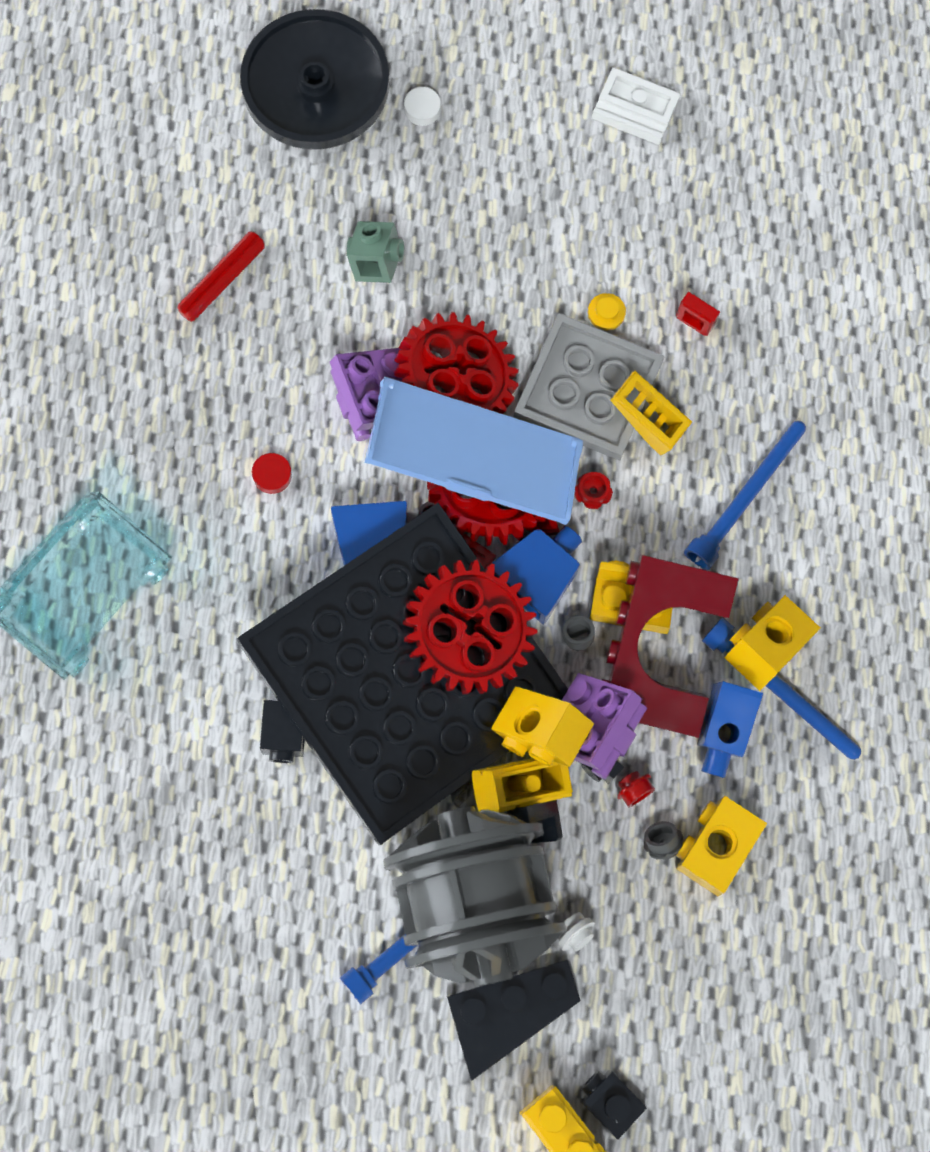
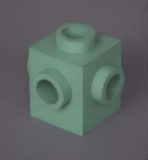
(372, 244)

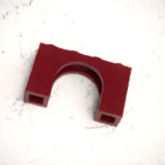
(655, 588)

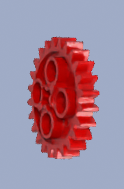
(457, 369)
(481, 516)
(489, 596)

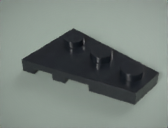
(509, 1012)

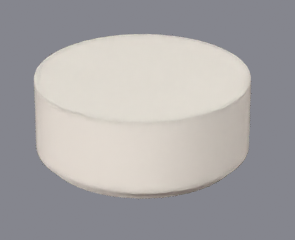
(422, 106)

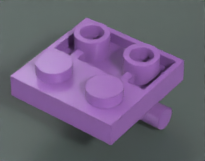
(358, 385)
(614, 716)

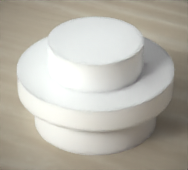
(577, 933)

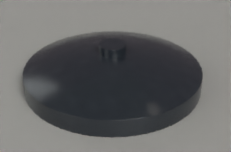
(315, 79)

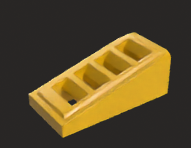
(667, 412)

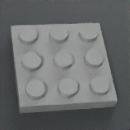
(577, 379)

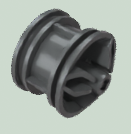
(474, 896)

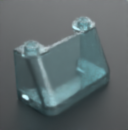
(78, 582)

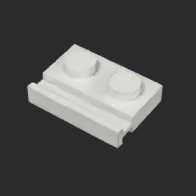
(636, 106)

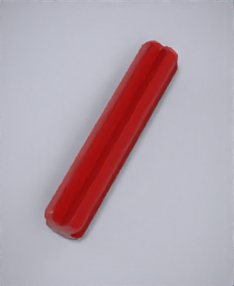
(221, 276)

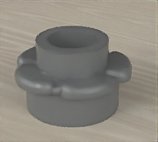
(662, 840)

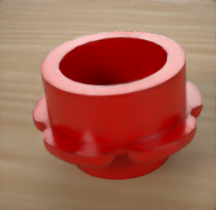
(597, 481)
(635, 788)

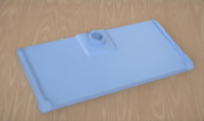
(474, 451)

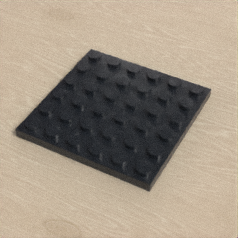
(358, 695)

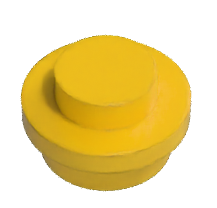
(606, 311)

